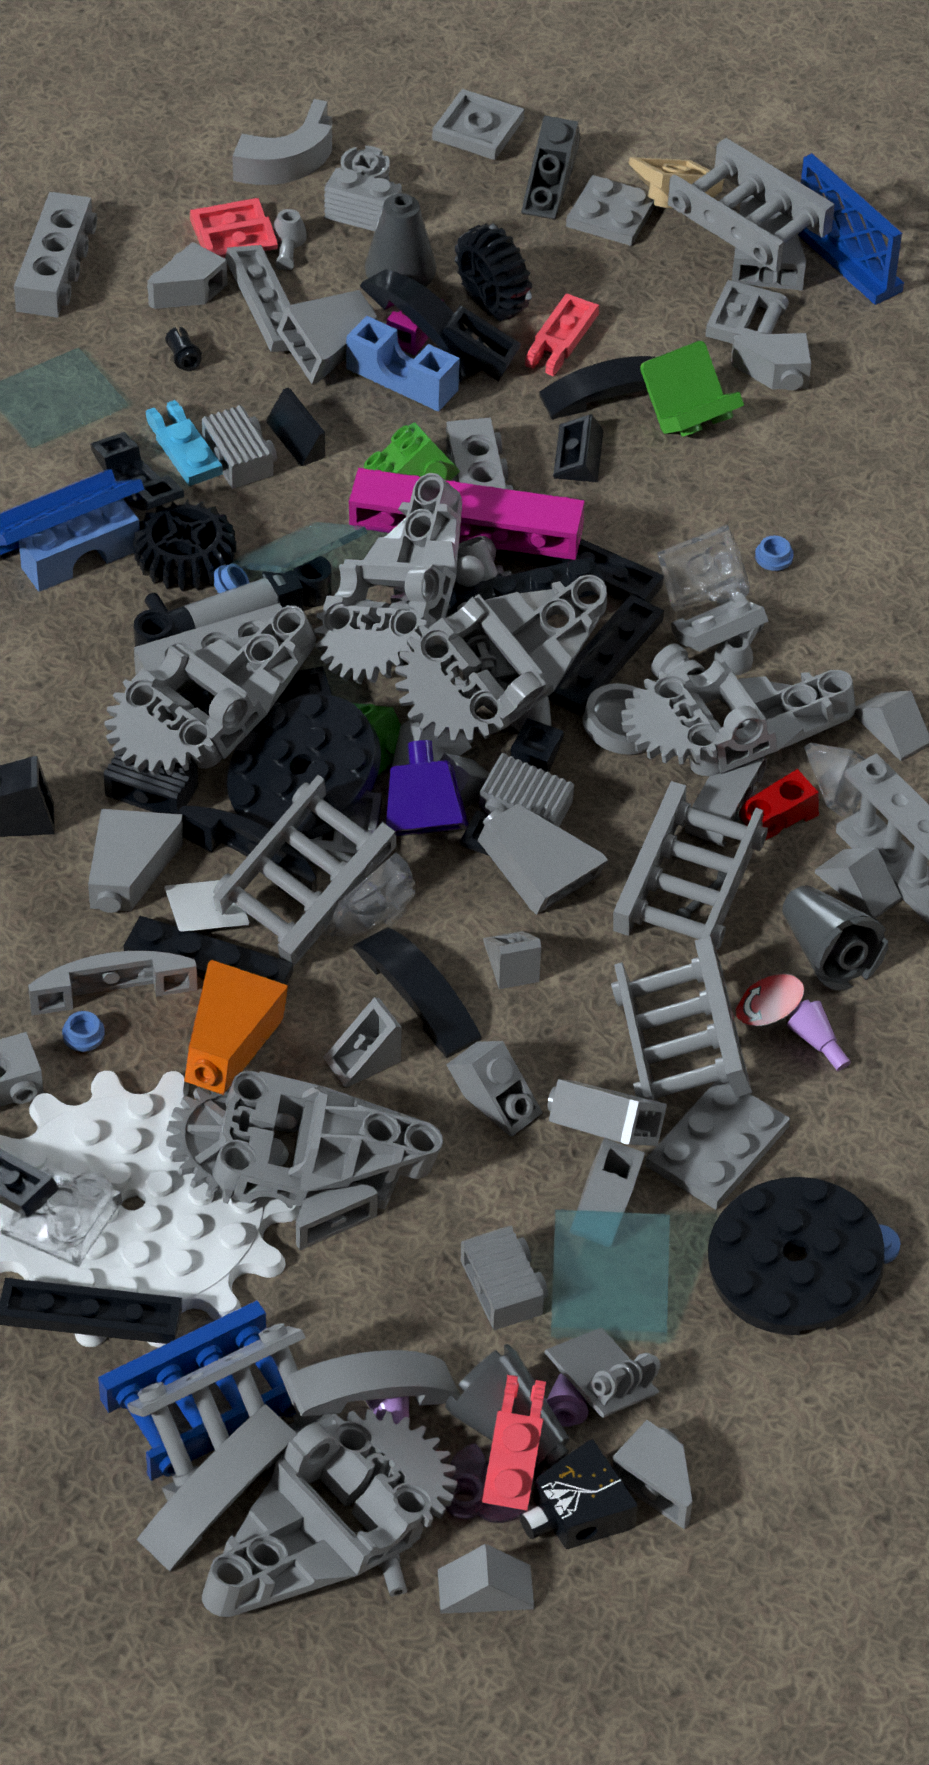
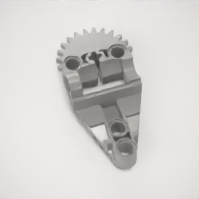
(413, 556)
(522, 635)
(244, 676)
(773, 715)
(335, 1144)
(300, 1543)

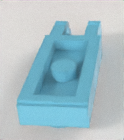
(184, 445)

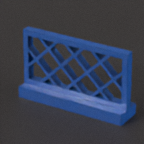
(849, 256)
(62, 506)

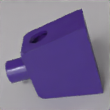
(424, 794)

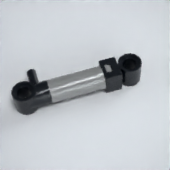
(303, 586)

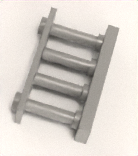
(757, 179)
(906, 815)
(662, 844)
(319, 907)
(720, 1034)
(156, 1397)

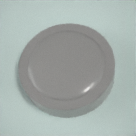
(604, 720)

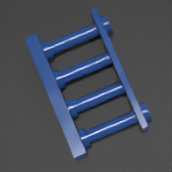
(182, 1358)

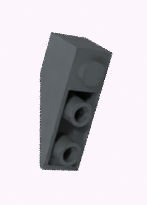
(551, 167)

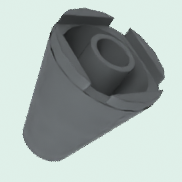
(401, 241)
(835, 936)
(484, 1397)

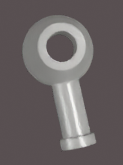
(290, 234)
(737, 651)

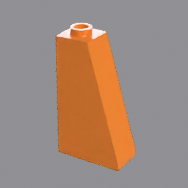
(231, 1024)

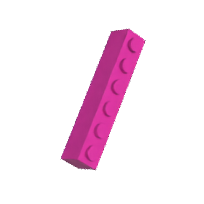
(508, 517)

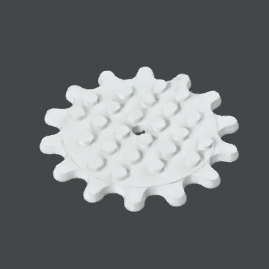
(180, 1236)

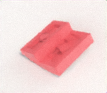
(233, 226)

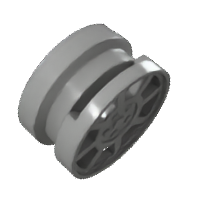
(367, 161)

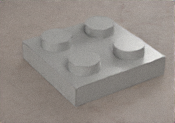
(478, 124)
(611, 210)

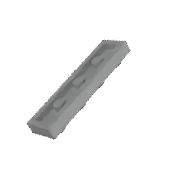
(260, 290)

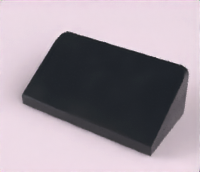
(297, 428)
(579, 450)

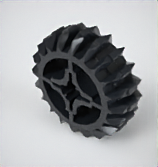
(493, 271)
(184, 544)

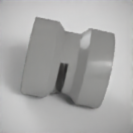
(673, 658)

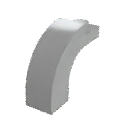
(287, 157)

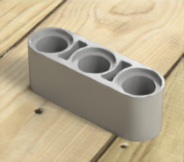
(725, 795)

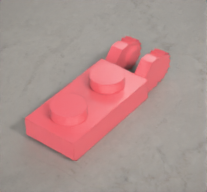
(562, 332)
(514, 1449)

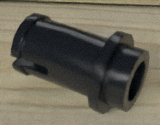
(186, 354)

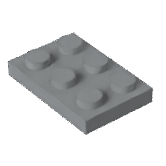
(717, 1143)

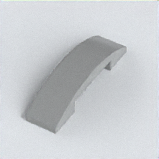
(111, 971)
(370, 1376)
(215, 1486)

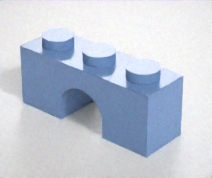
(376, 355)
(52, 553)

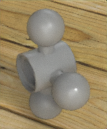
(476, 561)

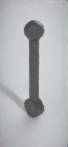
(686, 912)

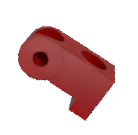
(783, 803)

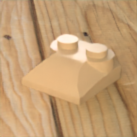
(657, 175)

